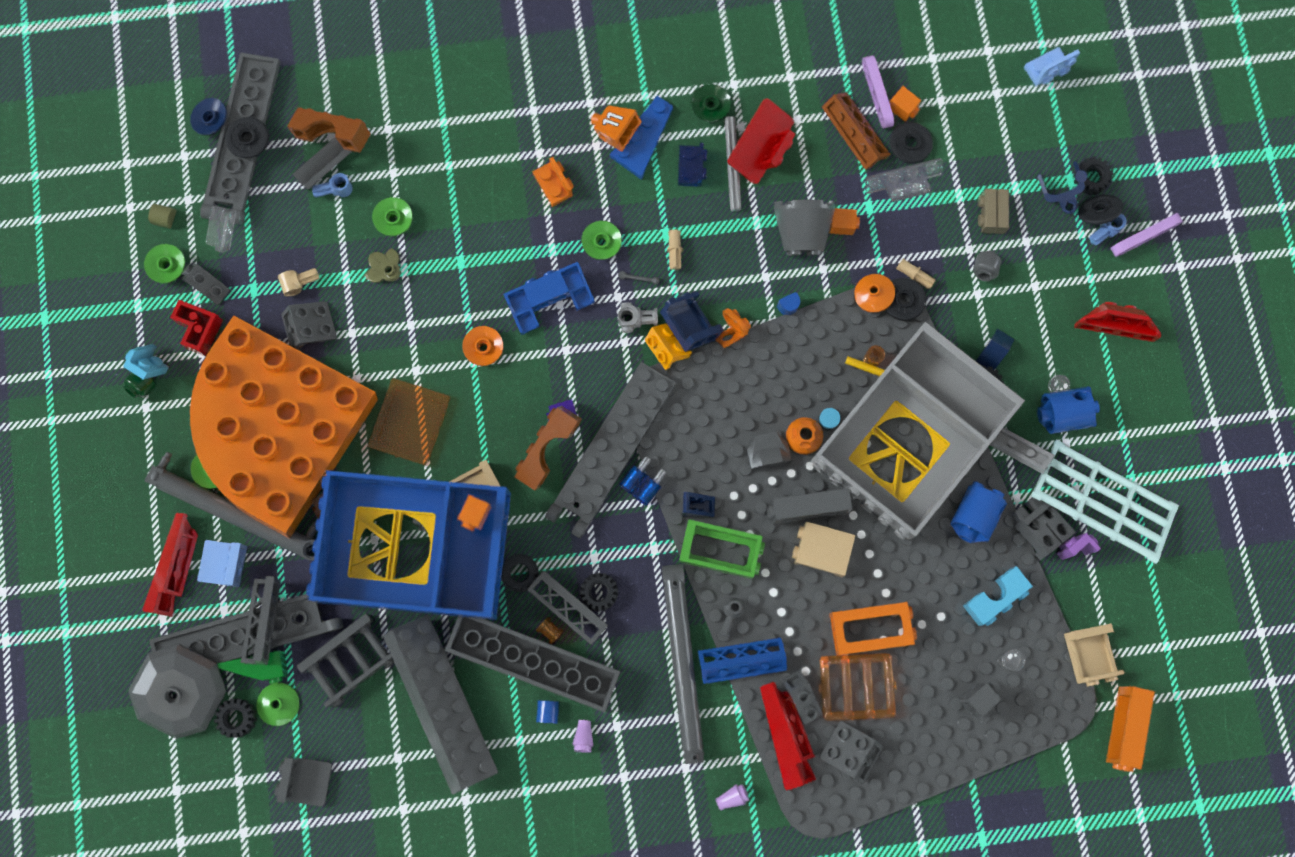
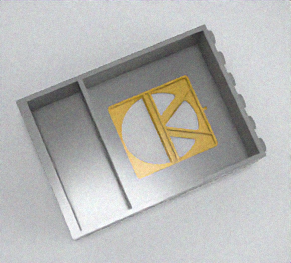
(947, 395)

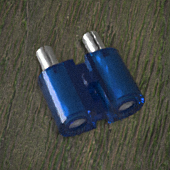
(640, 484)

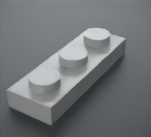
(1022, 450)

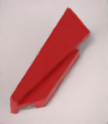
(172, 567)
(788, 737)

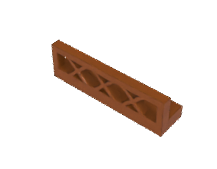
(854, 130)

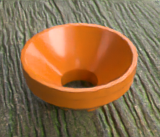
(799, 444)

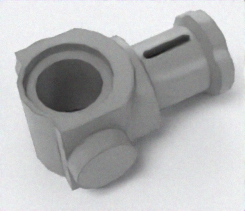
(639, 317)

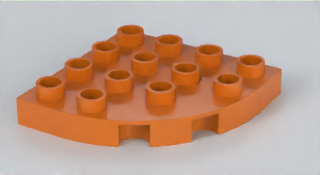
(272, 423)

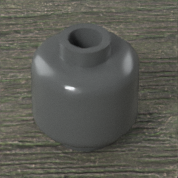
(987, 265)

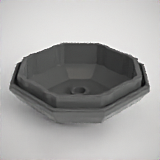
(191, 677)

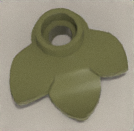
(381, 265)

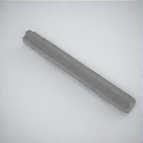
(733, 175)

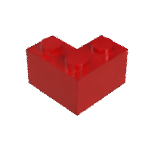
(200, 325)

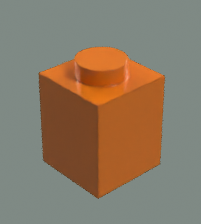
(905, 104)
(844, 222)
(474, 513)

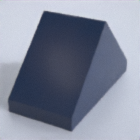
(995, 350)
(698, 505)

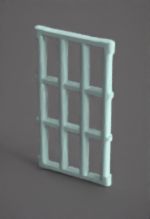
(1125, 501)

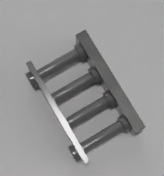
(329, 653)

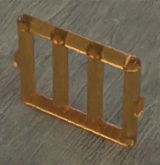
(848, 713)

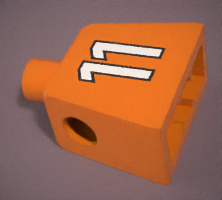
(616, 125)

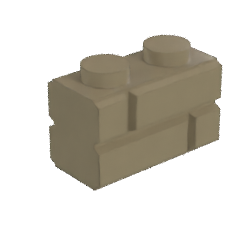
(994, 211)

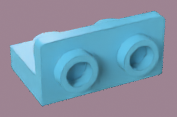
(143, 363)

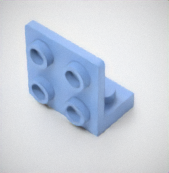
(1050, 65)
(222, 563)

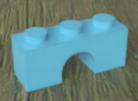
(1013, 587)

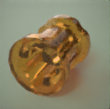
(878, 351)
(549, 630)

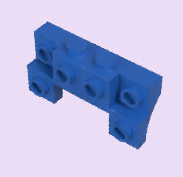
(546, 291)

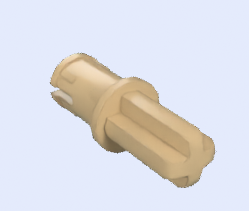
(674, 249)
(915, 273)

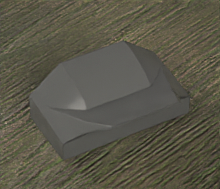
(768, 451)

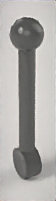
(622, 275)

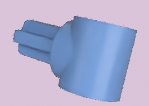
(331, 187)
(1108, 230)

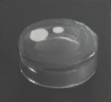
(1058, 383)
(1013, 660)

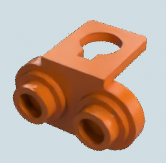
(738, 327)

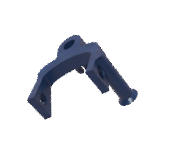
(1068, 196)

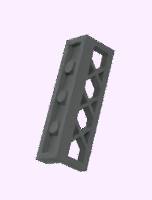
(320, 163)
(573, 601)
(265, 622)

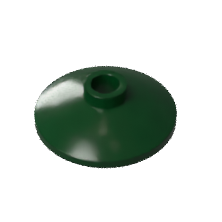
(713, 95)

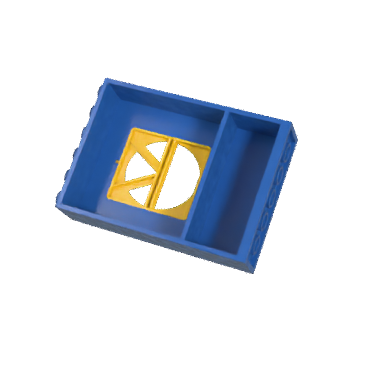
(461, 566)

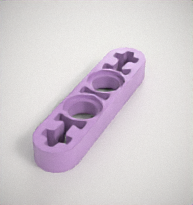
(878, 92)
(1146, 235)

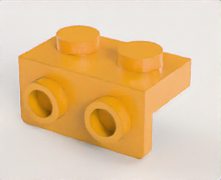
(665, 345)

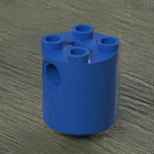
(1068, 410)
(978, 513)

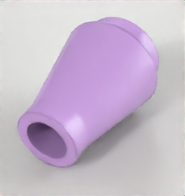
(583, 737)
(733, 797)

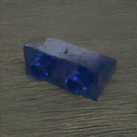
(691, 165)

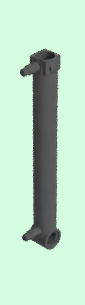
(225, 510)
(683, 663)

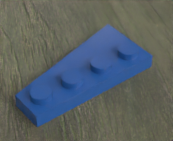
(645, 139)

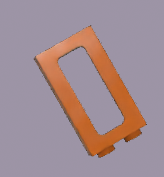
(843, 647)
(1130, 728)

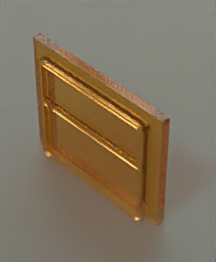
(409, 421)

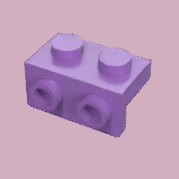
(1085, 543)

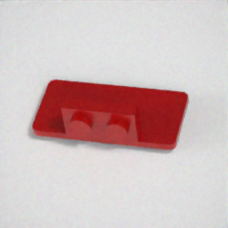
(763, 142)

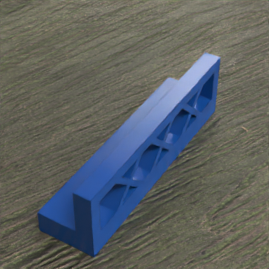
(743, 664)

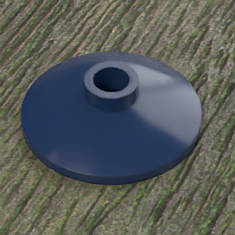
(208, 116)

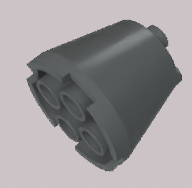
(804, 225)

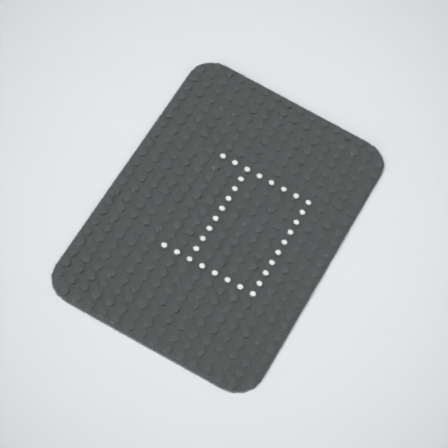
(933, 743)

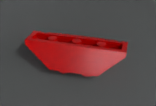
(1120, 321)

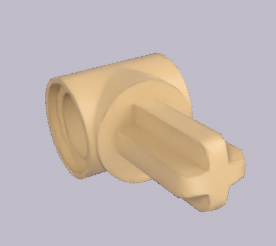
(292, 282)

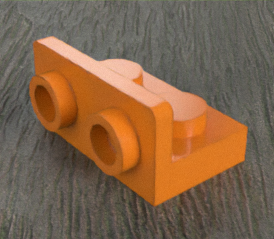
(553, 182)

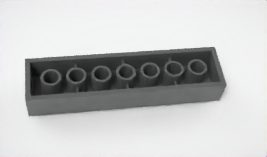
(533, 661)
(440, 704)

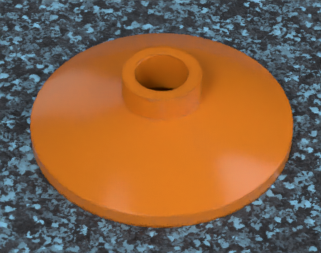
(876, 301)
(482, 336)

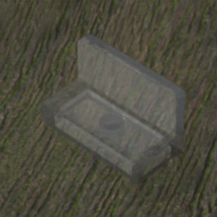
(220, 228)

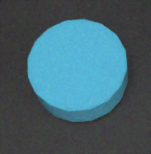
(829, 418)

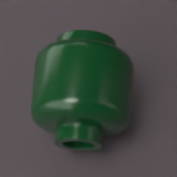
(137, 386)

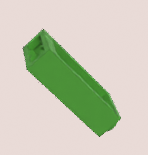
(753, 541)

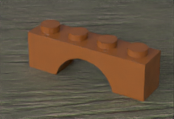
(310, 124)
(534, 469)

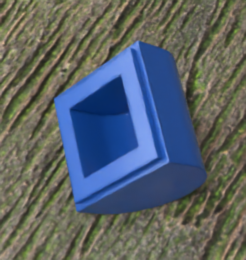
(789, 304)
(547, 711)

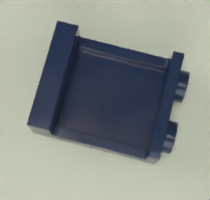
(689, 322)

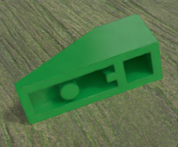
(272, 672)

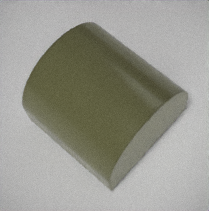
(161, 215)

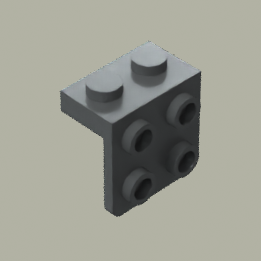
(303, 781)

